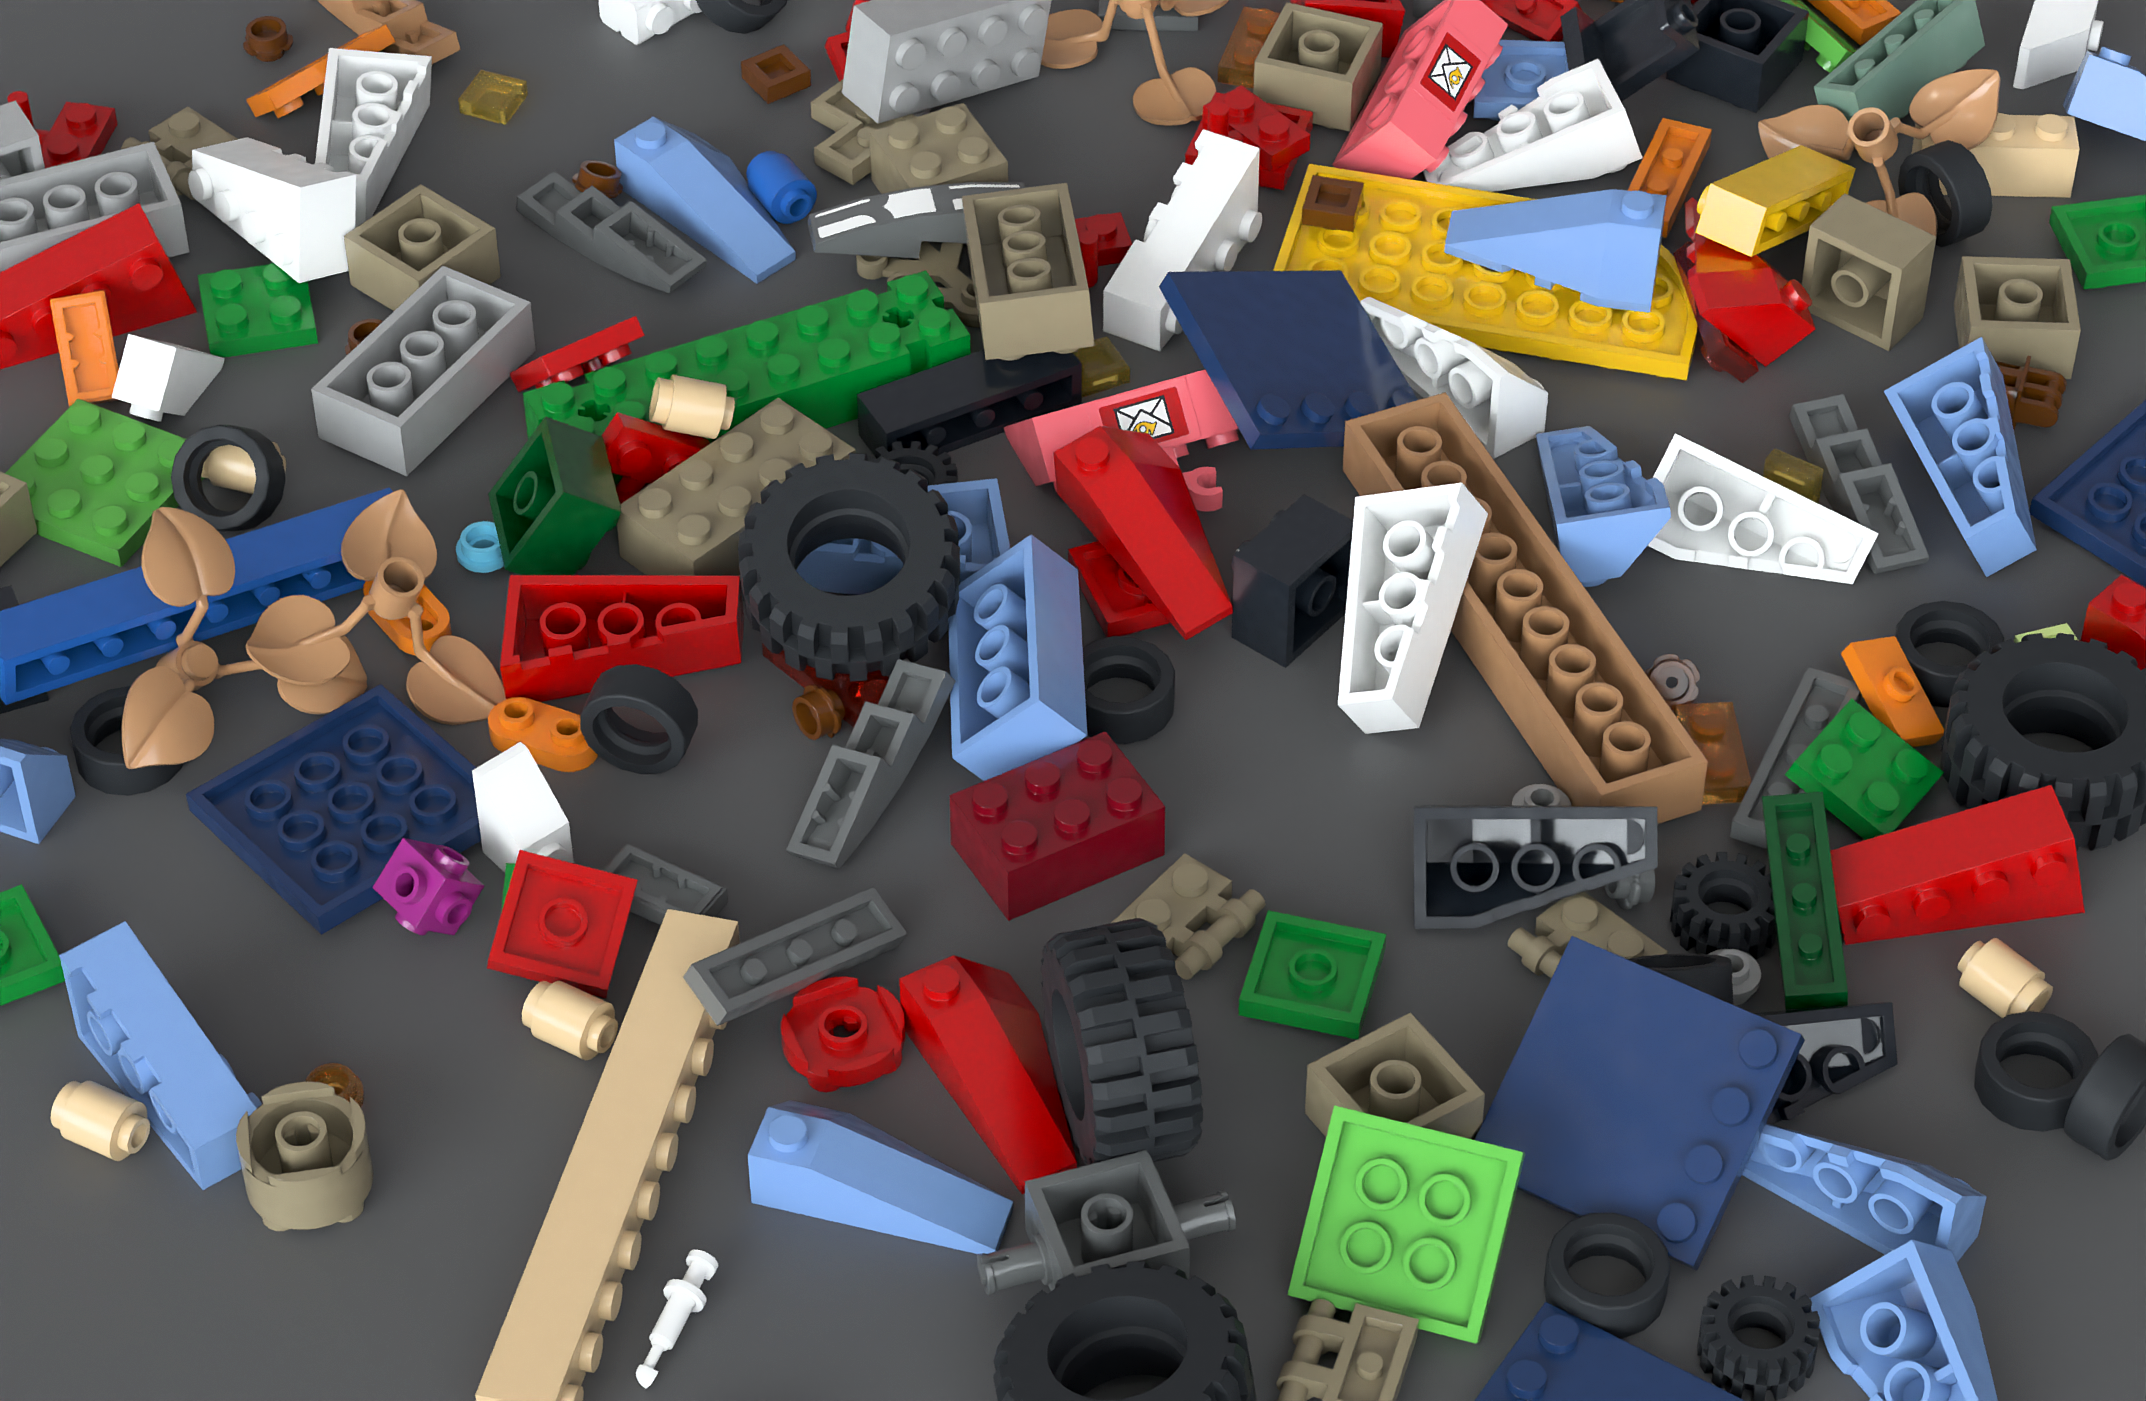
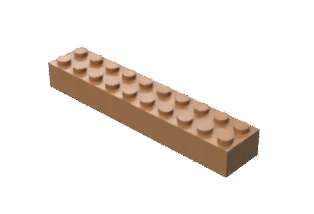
(1535, 626)

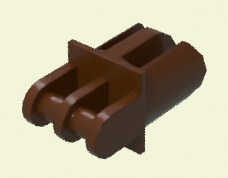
(2033, 393)

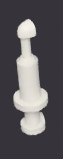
(683, 1298)

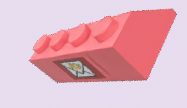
(1424, 91)
(1169, 411)

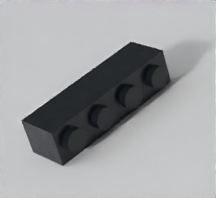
(967, 400)

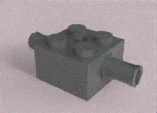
(1102, 1217)

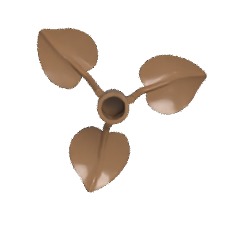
(1161, 101)
(1950, 108)
(396, 552)
(162, 716)

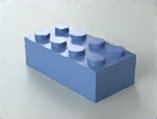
(1016, 661)

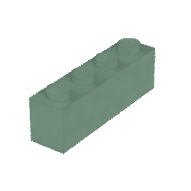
(1903, 57)

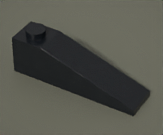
(1513, 858)
(1838, 1052)

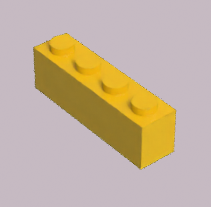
(1772, 200)

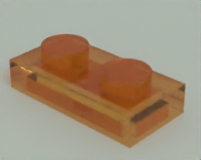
(1244, 46)
(1718, 738)

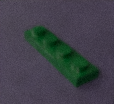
(1804, 901)

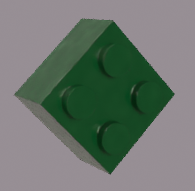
(554, 501)

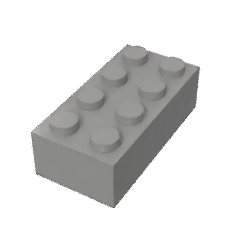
(939, 51)
(71, 197)
(423, 370)

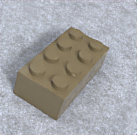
(1027, 272)
(698, 509)

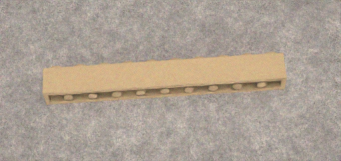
(611, 1175)

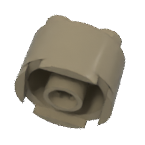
(305, 1157)

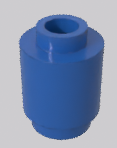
(781, 187)

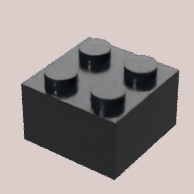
(1743, 50)
(1291, 580)

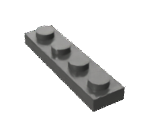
(1809, 712)
(794, 956)

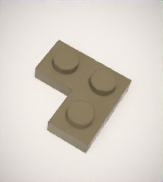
(848, 149)

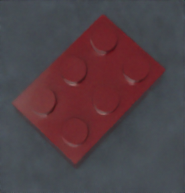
(1057, 825)

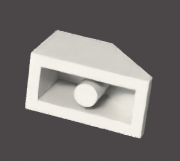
(2056, 40)
(163, 377)
(519, 810)

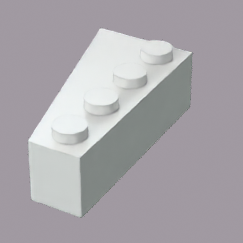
(370, 117)
(278, 204)
(1198, 231)
(1402, 599)

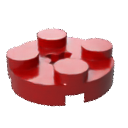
(843, 1061)

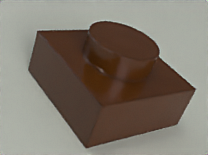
(776, 73)
(1332, 203)

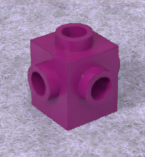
(428, 887)

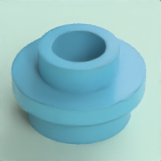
(479, 548)

